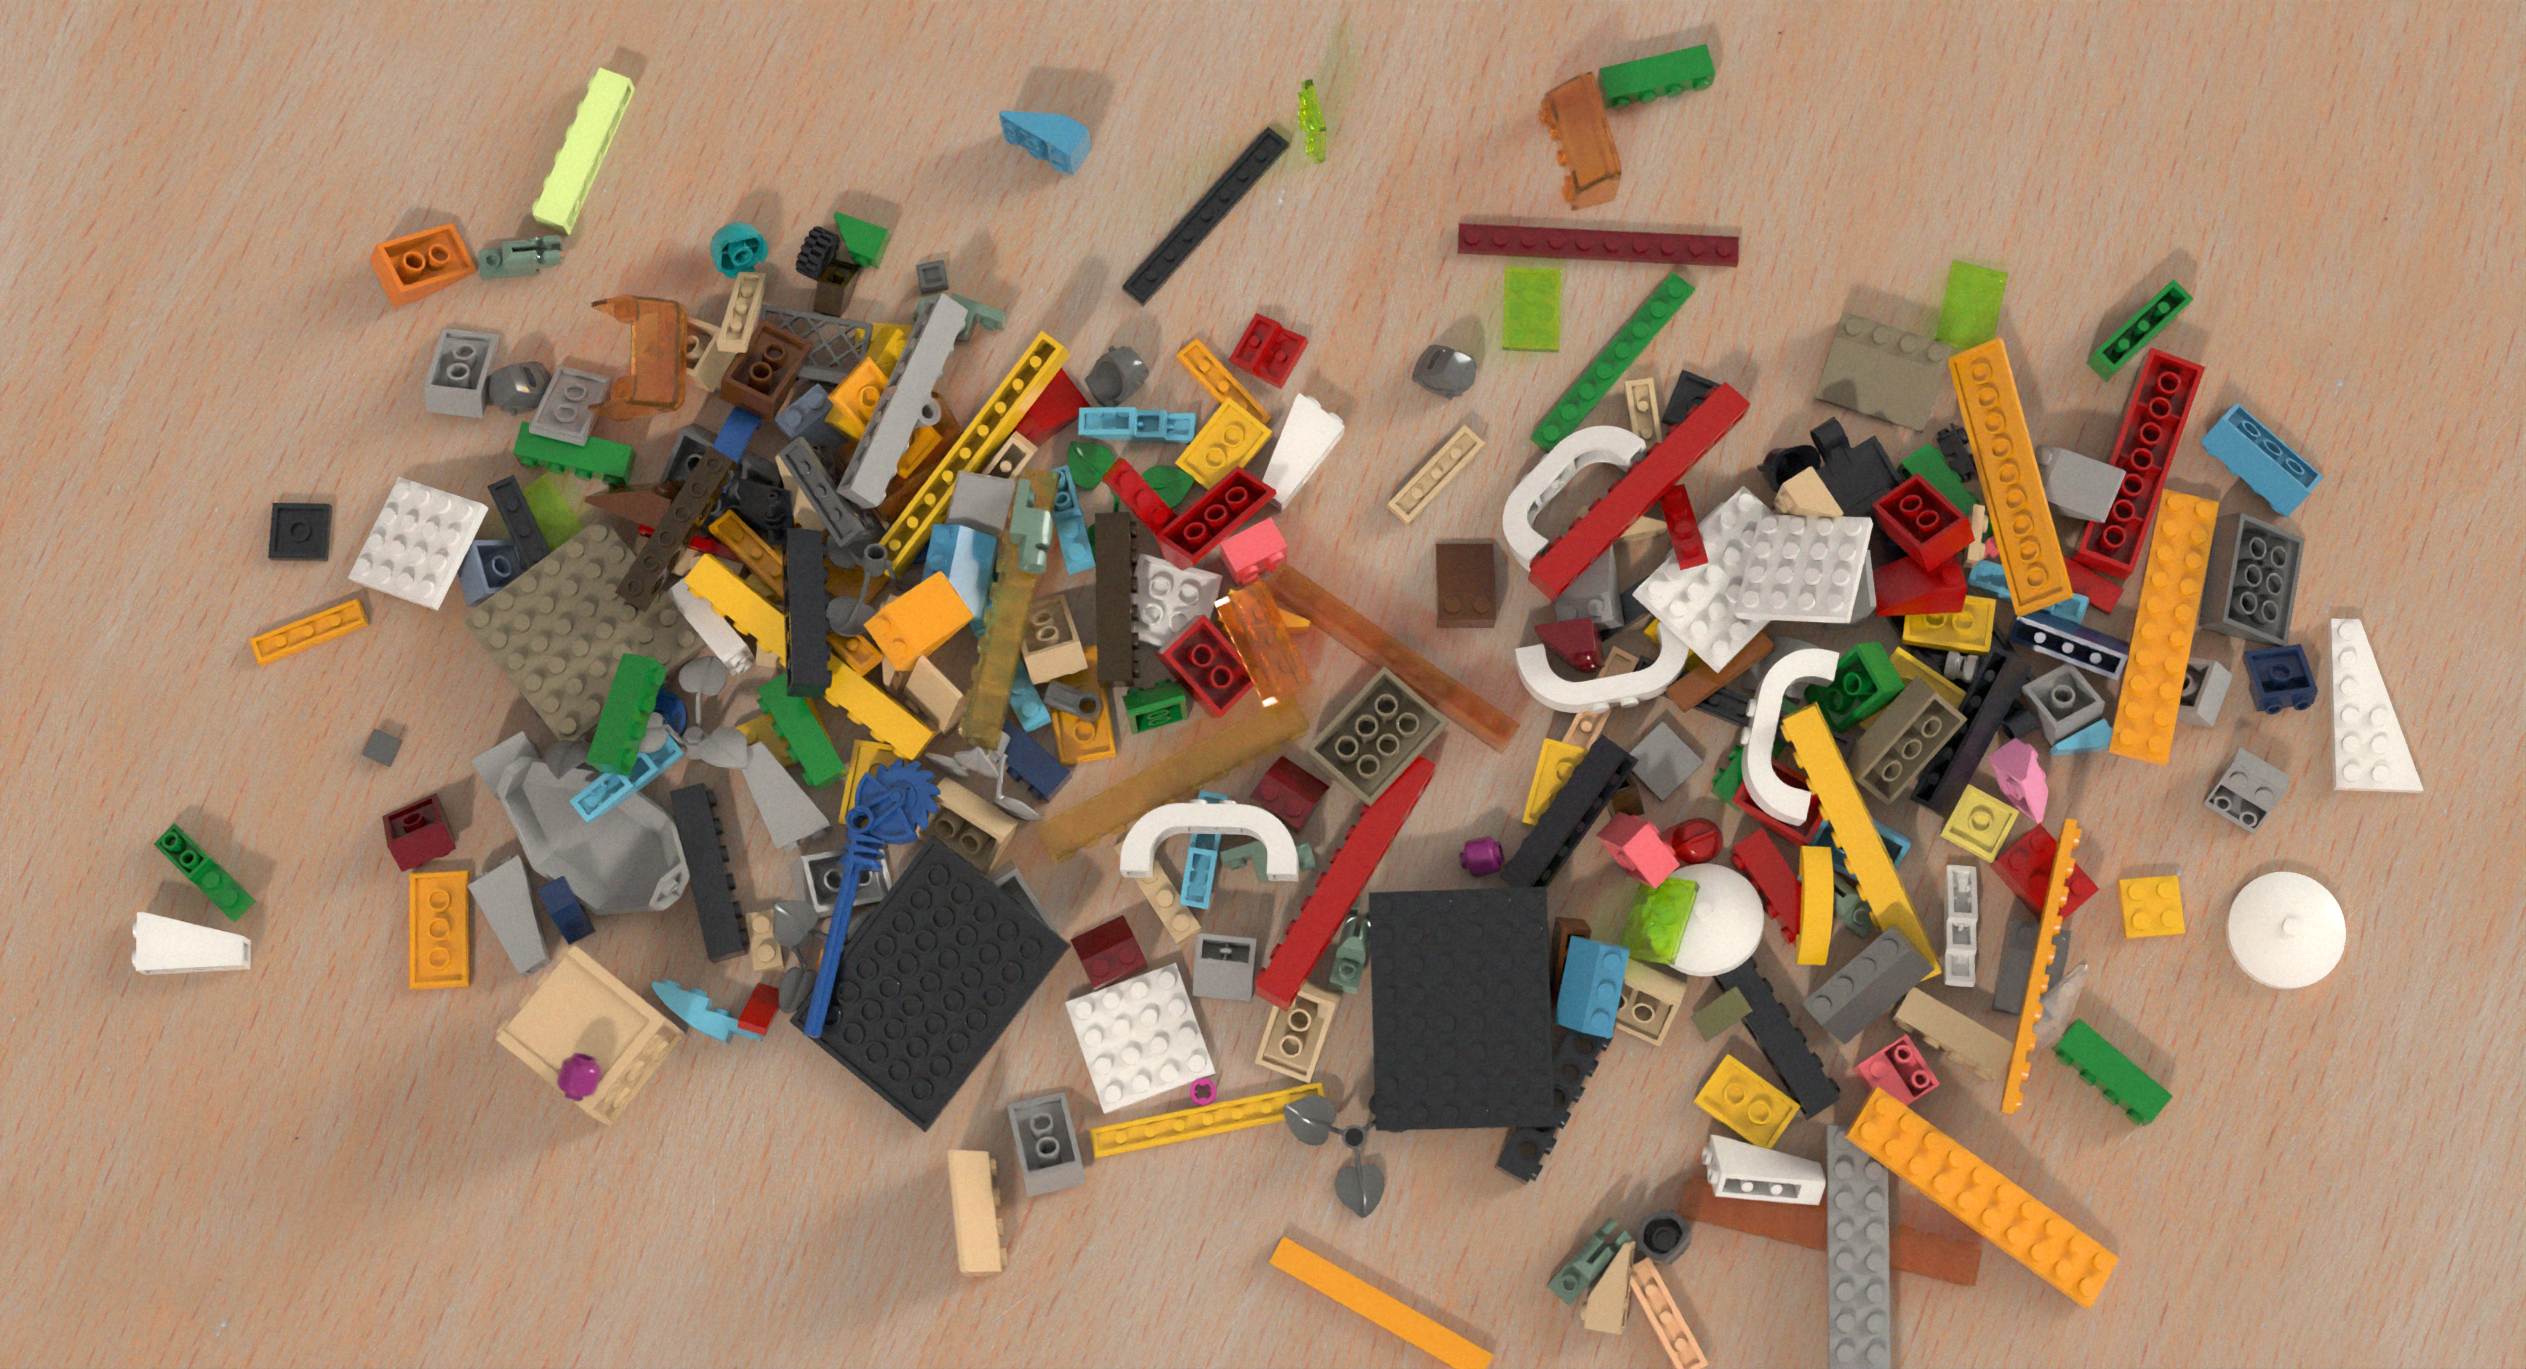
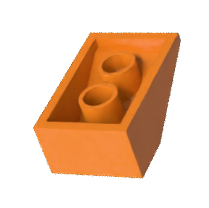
(421, 264)

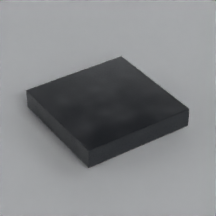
(1688, 392)
(300, 532)

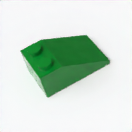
(1861, 687)
(1155, 706)

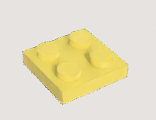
(1979, 823)

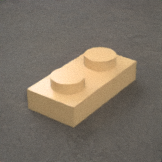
(1979, 524)
(764, 949)

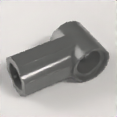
(1070, 701)

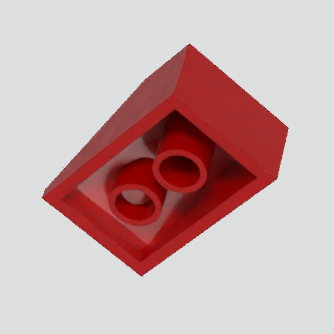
(1052, 410)
(1911, 590)
(1794, 834)

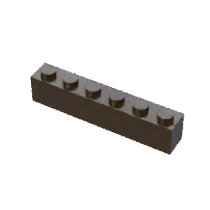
(1115, 600)

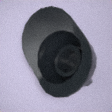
(1785, 463)

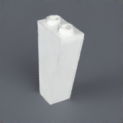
(1301, 448)
(713, 629)
(183, 947)
(1761, 1173)

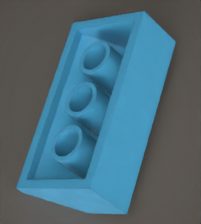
(2261, 460)

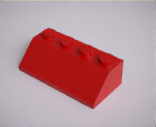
(1213, 518)

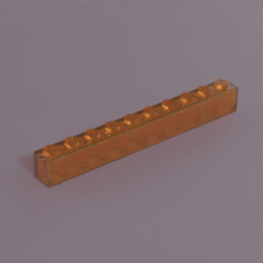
(1383, 650)
(1808, 1228)

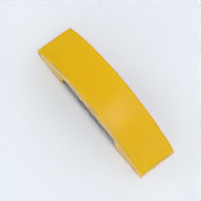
(1816, 905)

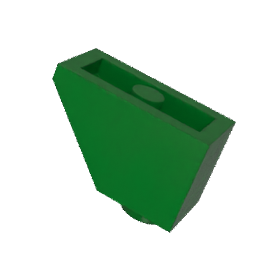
(863, 240)

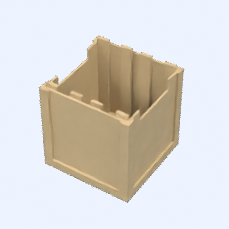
(594, 1015)

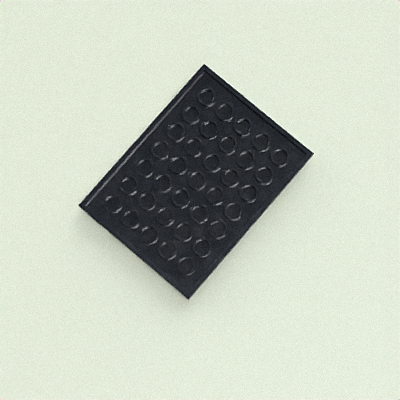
(933, 982)
(1461, 1009)

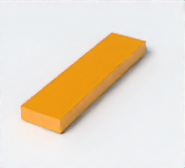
(1217, 379)
(309, 632)

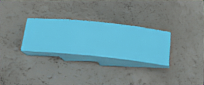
(1137, 425)
(1991, 579)
(2090, 739)
(613, 789)
(1201, 862)

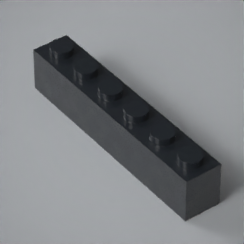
(805, 613)
(1985, 709)
(1570, 815)
(708, 872)
(1780, 1041)

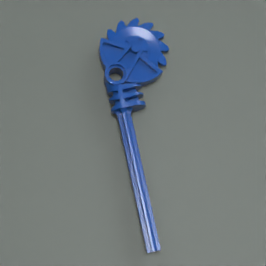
(895, 806)

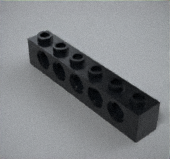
(1511, 1160)

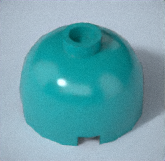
(737, 248)

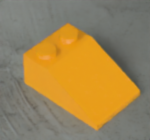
(919, 621)

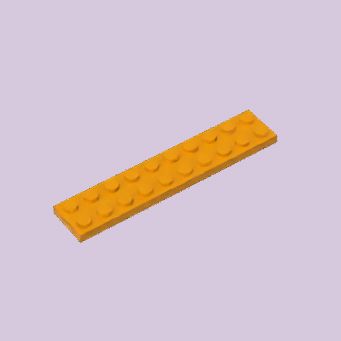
(2009, 478)
(2163, 627)
(2042, 956)
(1981, 1197)

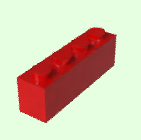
(1771, 880)

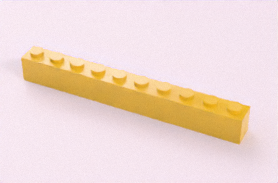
(973, 449)
(765, 621)
(1854, 828)

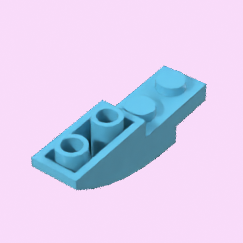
(1071, 525)
(1025, 698)
(696, 1011)

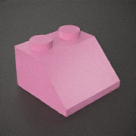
(2021, 778)

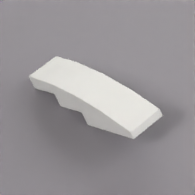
(1960, 925)

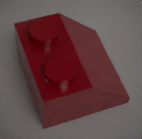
(1574, 642)
(1289, 794)
(418, 833)
(1109, 953)

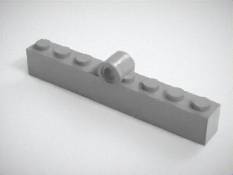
(904, 402)

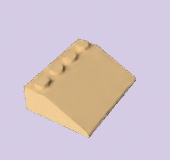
(976, 1213)

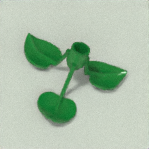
(1092, 461)

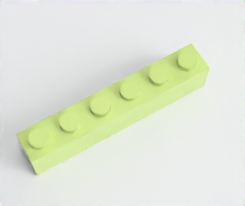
(583, 151)

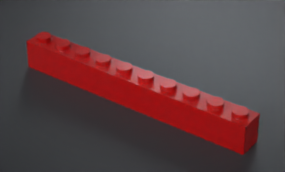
(1638, 492)
(1341, 886)

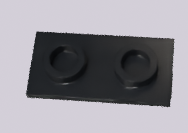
(1956, 442)

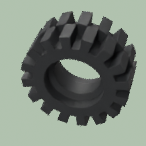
(817, 253)

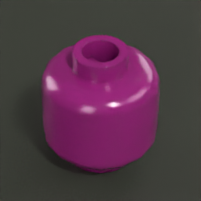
(1482, 856)
(579, 1076)

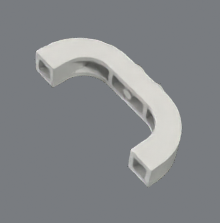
(1553, 472)
(1604, 692)
(1763, 785)
(1205, 818)

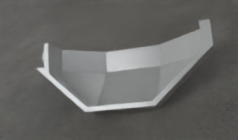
(615, 863)

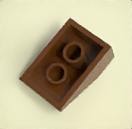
(766, 372)
(638, 502)
(1465, 586)

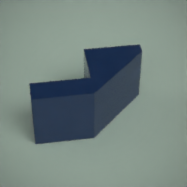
(566, 910)

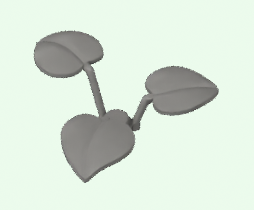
(725, 746)
(981, 761)

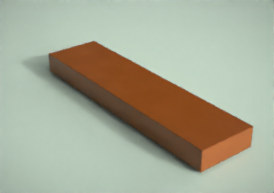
(1705, 681)

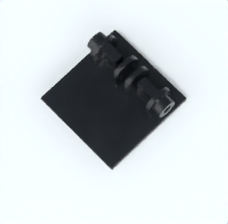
(766, 509)

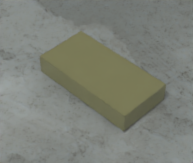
(1721, 1014)

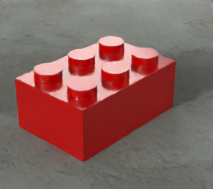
(1923, 522)
(1206, 666)
(2028, 870)

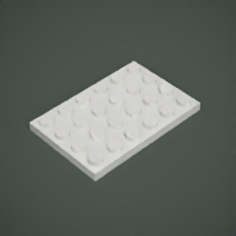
(1702, 599)

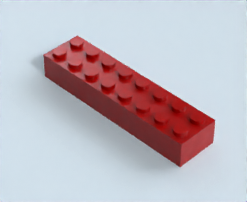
(2145, 451)

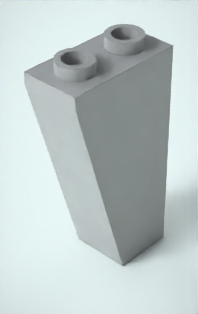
(781, 800)
(512, 912)

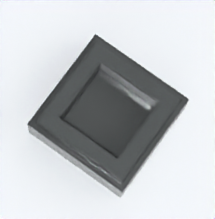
(932, 277)
(382, 747)

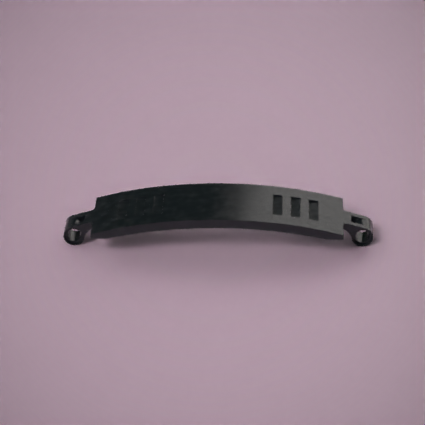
(1857, 480)

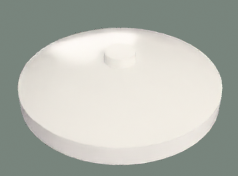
(1723, 921)
(2285, 930)

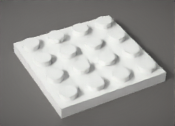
(418, 543)
(1804, 568)
(1140, 1038)

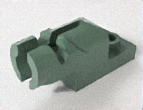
(520, 257)
(977, 312)
(1031, 530)
(1257, 852)
(1849, 908)
(1351, 952)
(1587, 1263)

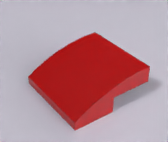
(1268, 350)

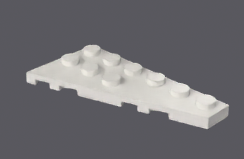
(2365, 732)

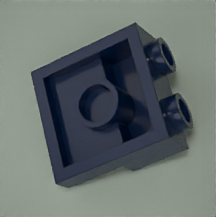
(2280, 678)

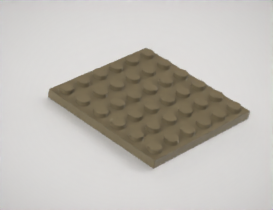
(565, 630)

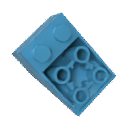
(1048, 137)

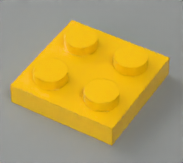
(2151, 907)

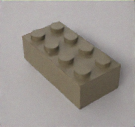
(1903, 740)

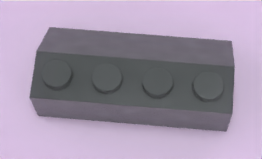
(1868, 985)

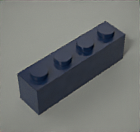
(2070, 642)
(1033, 764)

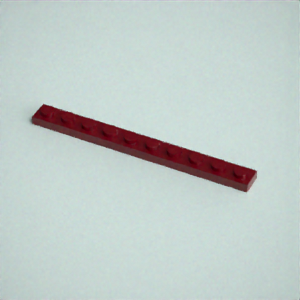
(1598, 245)

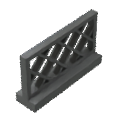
(813, 373)
(820, 487)

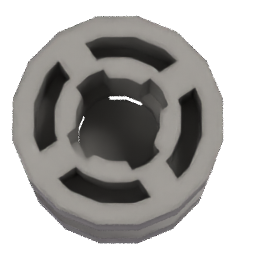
(1954, 667)

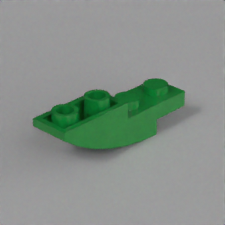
(205, 872)

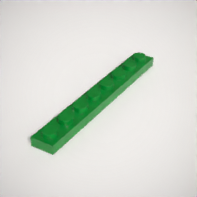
(1613, 363)

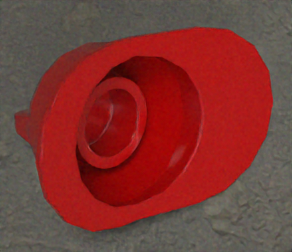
(1694, 841)

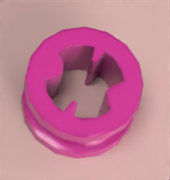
(1202, 1083)

